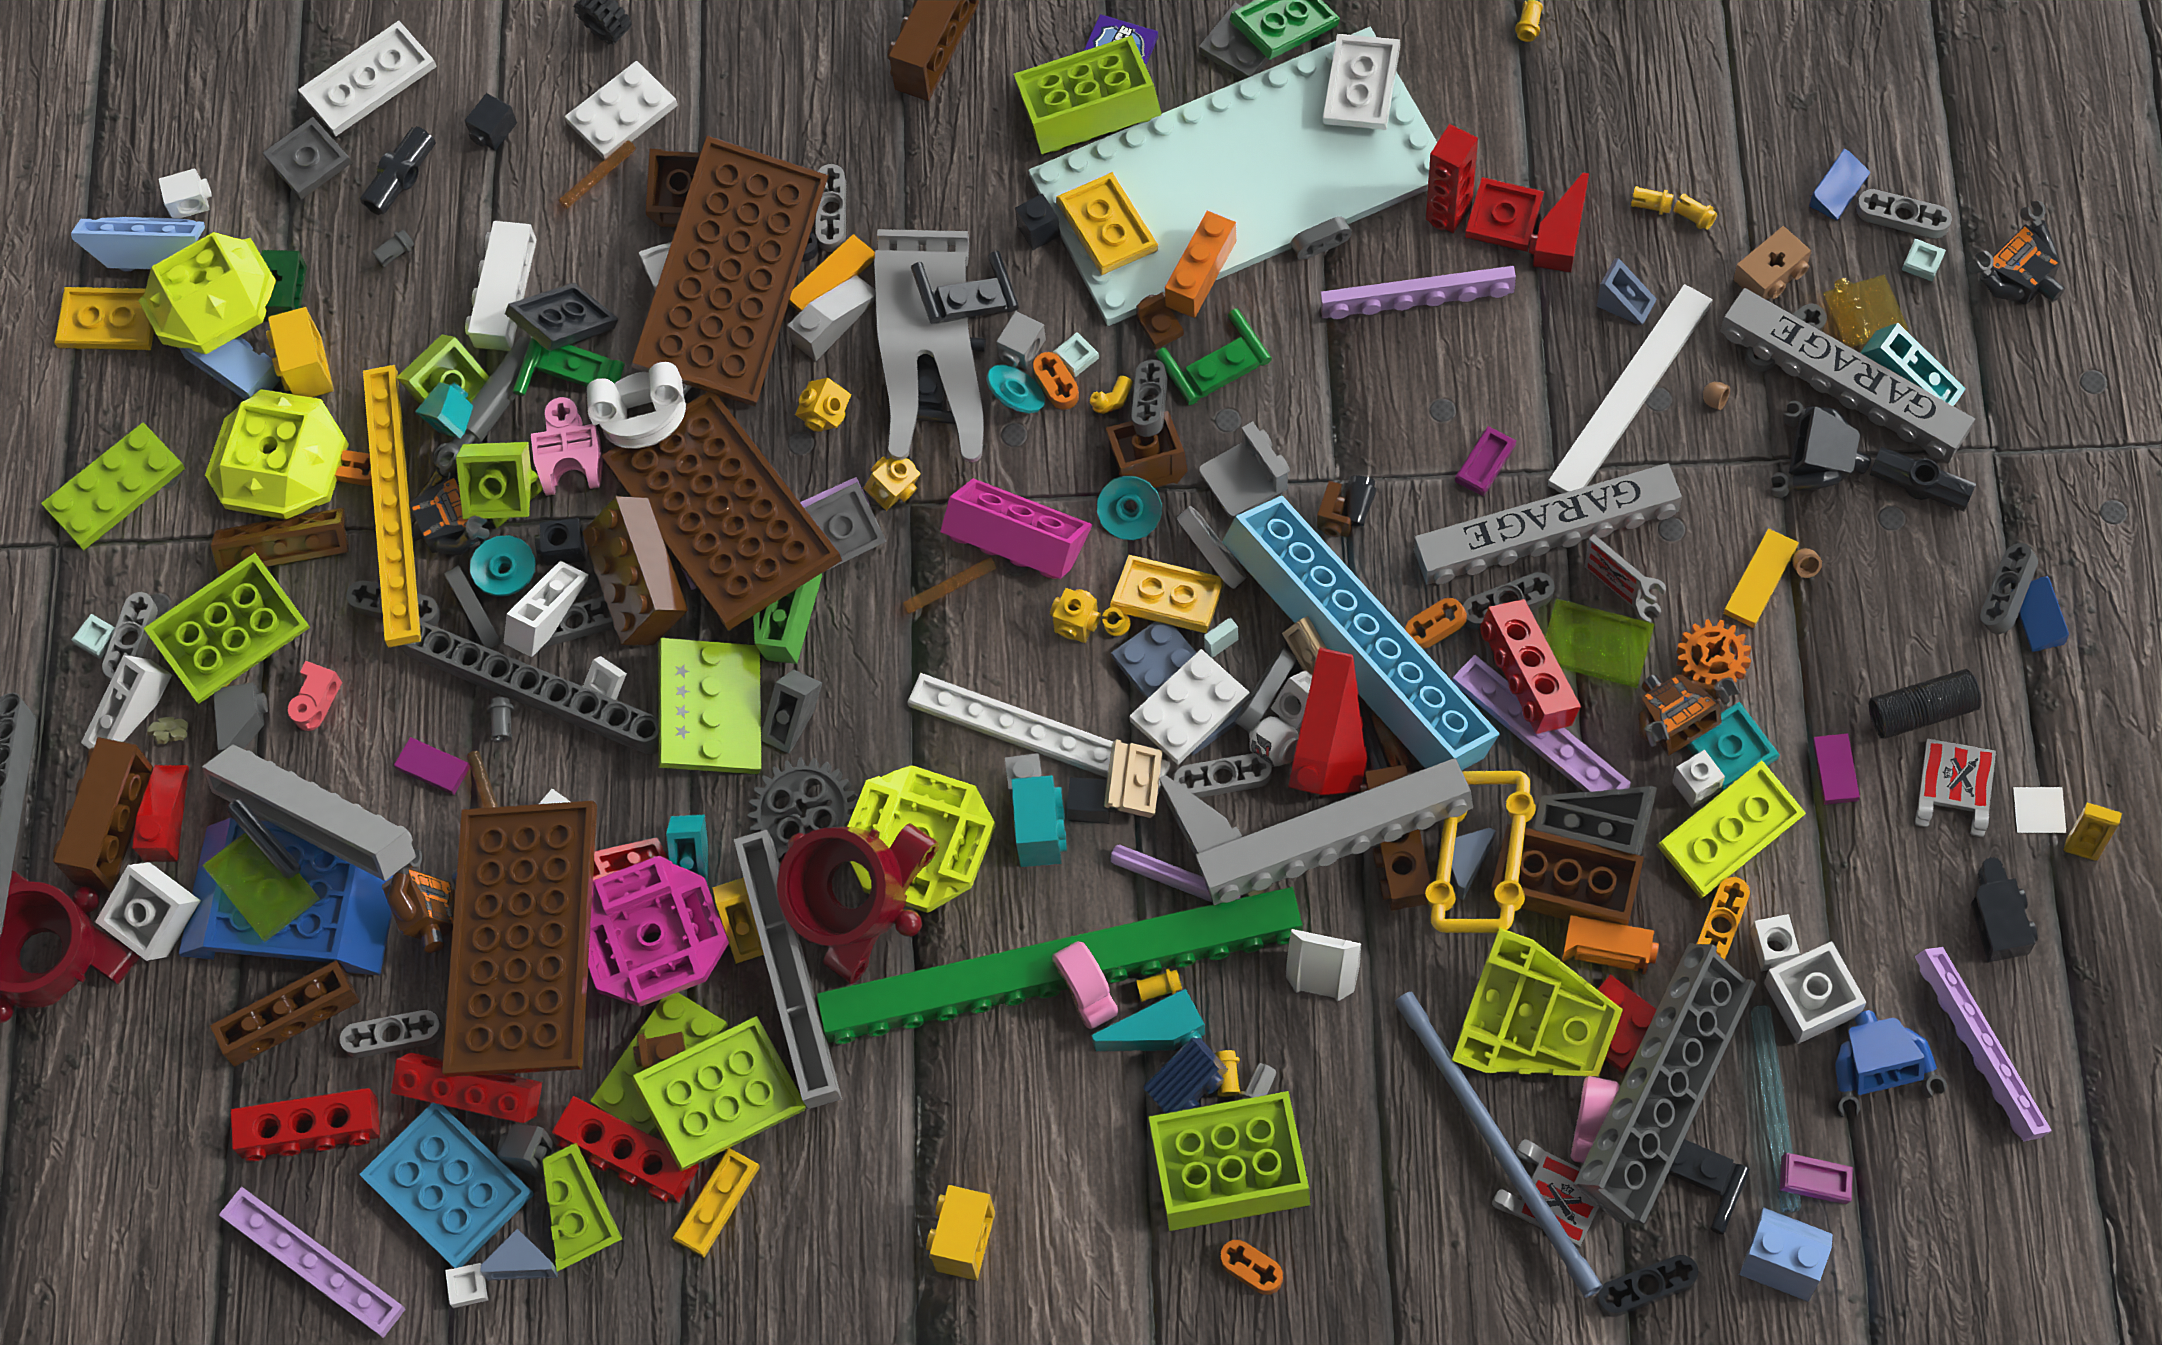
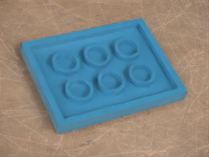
(446, 1184)

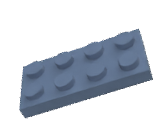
(1154, 658)

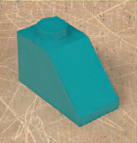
(447, 409)
(688, 843)

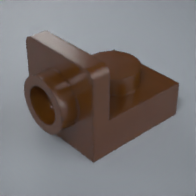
(1158, 320)
(1330, 512)
(657, 1049)

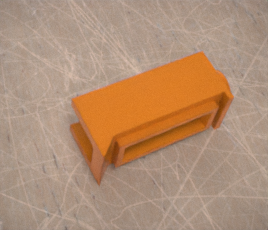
(1610, 944)

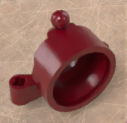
(44, 908)
(816, 914)

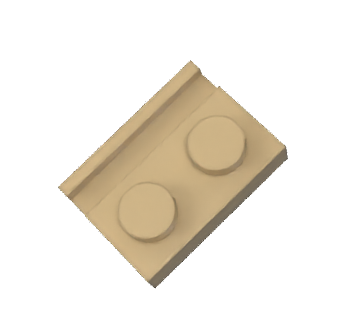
(1133, 778)

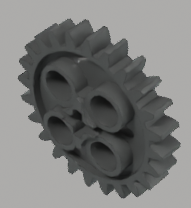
(795, 784)

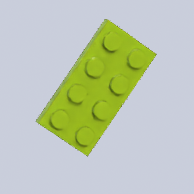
(113, 486)
(672, 1015)

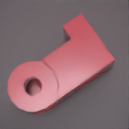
(315, 696)

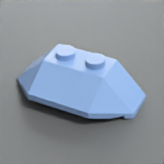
(135, 241)

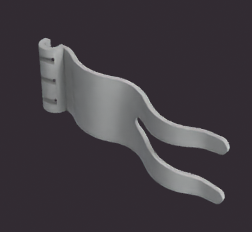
(907, 333)

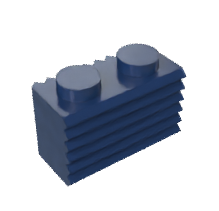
(1186, 1077)

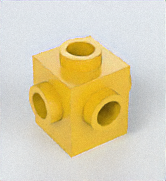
(822, 405)
(892, 481)
(1075, 614)

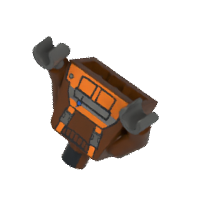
(1681, 710)
(421, 904)

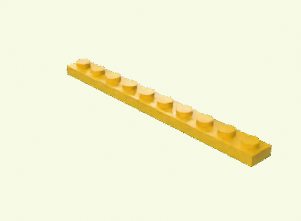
(391, 507)

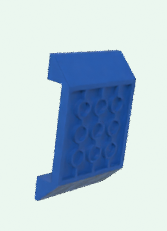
(344, 925)

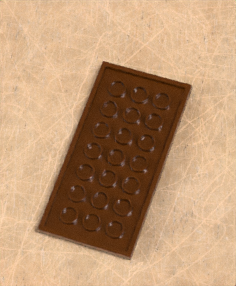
(731, 270)
(725, 512)
(520, 939)

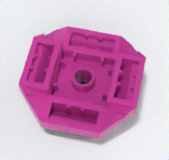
(645, 901)

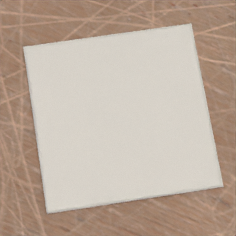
(2039, 810)

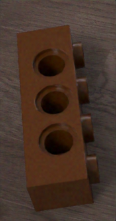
(1407, 889)
(284, 1013)

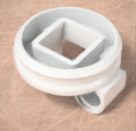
(609, 405)

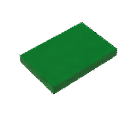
(1283, 24)

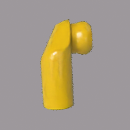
(1114, 400)

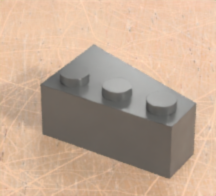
(1601, 818)

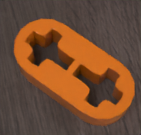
(1061, 377)
(352, 473)
(1435, 623)
(1256, 1260)

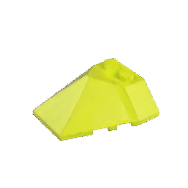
(1534, 1015)

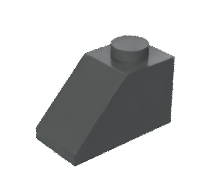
(790, 709)
(238, 714)
(525, 1149)

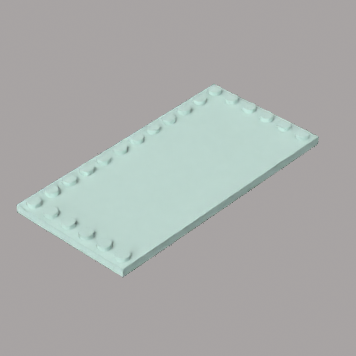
(1250, 157)

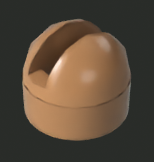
(1716, 394)
(1806, 562)

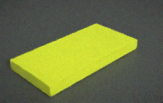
(1731, 829)

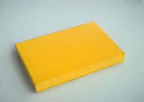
(1107, 223)
(103, 319)
(1167, 593)

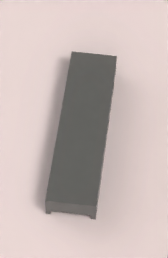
(1664, 1085)

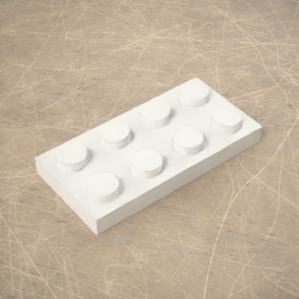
(367, 78)

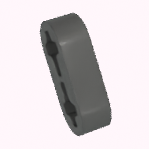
(1321, 237)

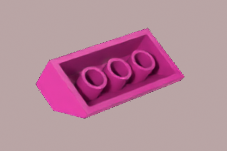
(1015, 528)

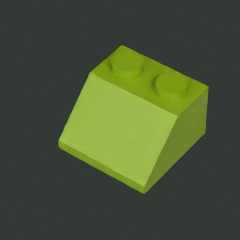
(445, 363)
(494, 480)

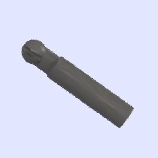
(490, 400)

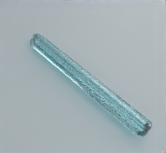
(1773, 1098)

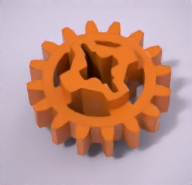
(1708, 642)

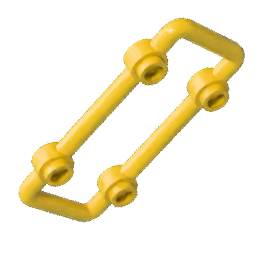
(1507, 893)

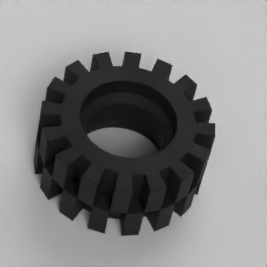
(603, 18)

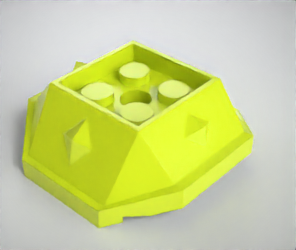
(208, 293)
(291, 476)
(941, 808)

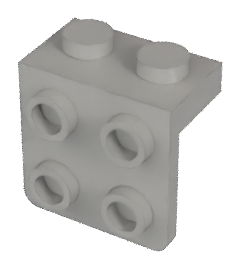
(1246, 473)

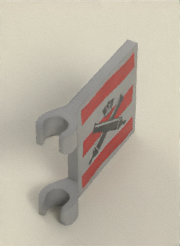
(1623, 578)
(1957, 779)
(1556, 1184)

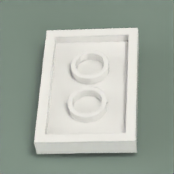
(1361, 81)
(621, 110)
(1189, 706)

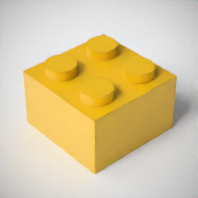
(299, 353)
(961, 1232)

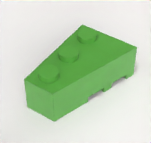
(783, 625)

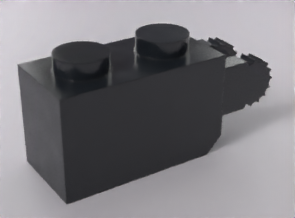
(2001, 914)

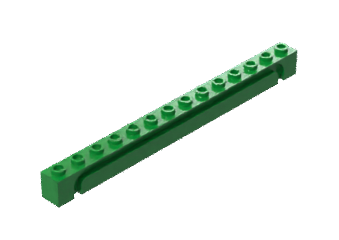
(1029, 970)

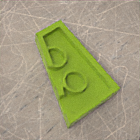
(576, 1208)

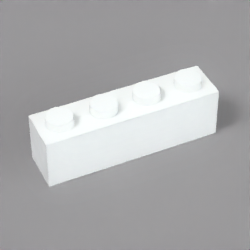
(501, 282)

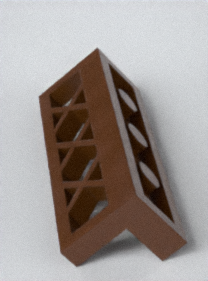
(282, 540)

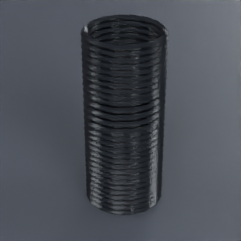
(1933, 702)

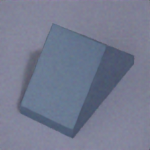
(1625, 294)
(1468, 858)
(517, 1260)

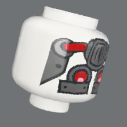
(1274, 741)

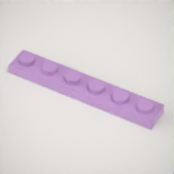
(1416, 292)
(1555, 746)
(1983, 1044)
(312, 1262)

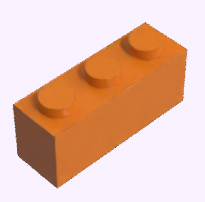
(1200, 264)

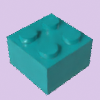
(1038, 821)

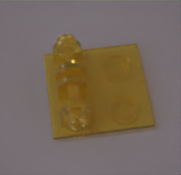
(1863, 308)

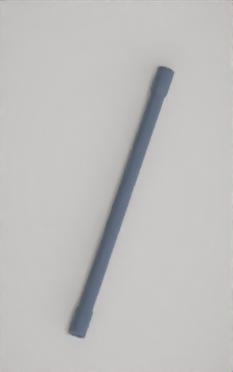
(1576, 1265)

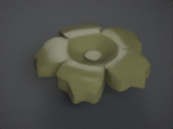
(168, 730)

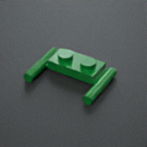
(568, 364)
(1219, 366)

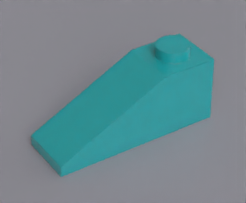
(1906, 357)
(1156, 1028)

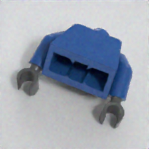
(1881, 1058)

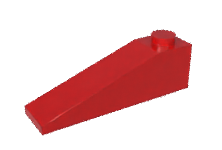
(1330, 741)

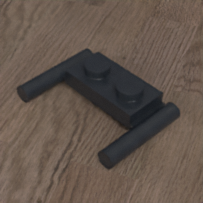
(967, 298)
(931, 389)
(1714, 1174)

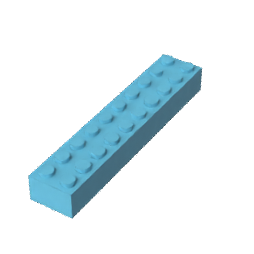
(1389, 665)

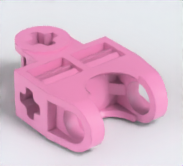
(566, 446)

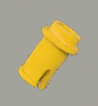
(1528, 26)
(1652, 200)
(1696, 212)
(1120, 627)
(1159, 985)
(1230, 1085)

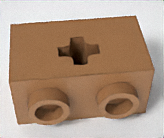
(1773, 264)

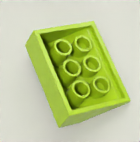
(1087, 94)
(226, 628)
(1229, 1161)

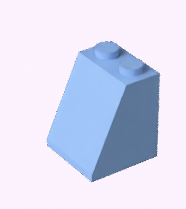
(1787, 1254)

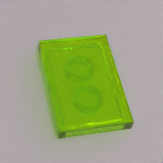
(1598, 642)
(259, 887)

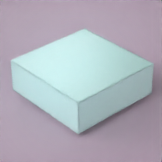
(1923, 260)
(1076, 354)
(94, 636)
(1220, 637)

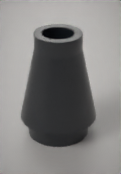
(1359, 497)

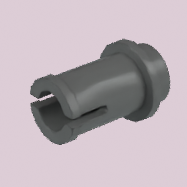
(393, 248)
(500, 719)

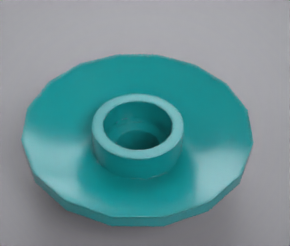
(1015, 389)
(1122, 521)
(501, 553)

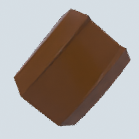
(668, 184)
(1152, 458)

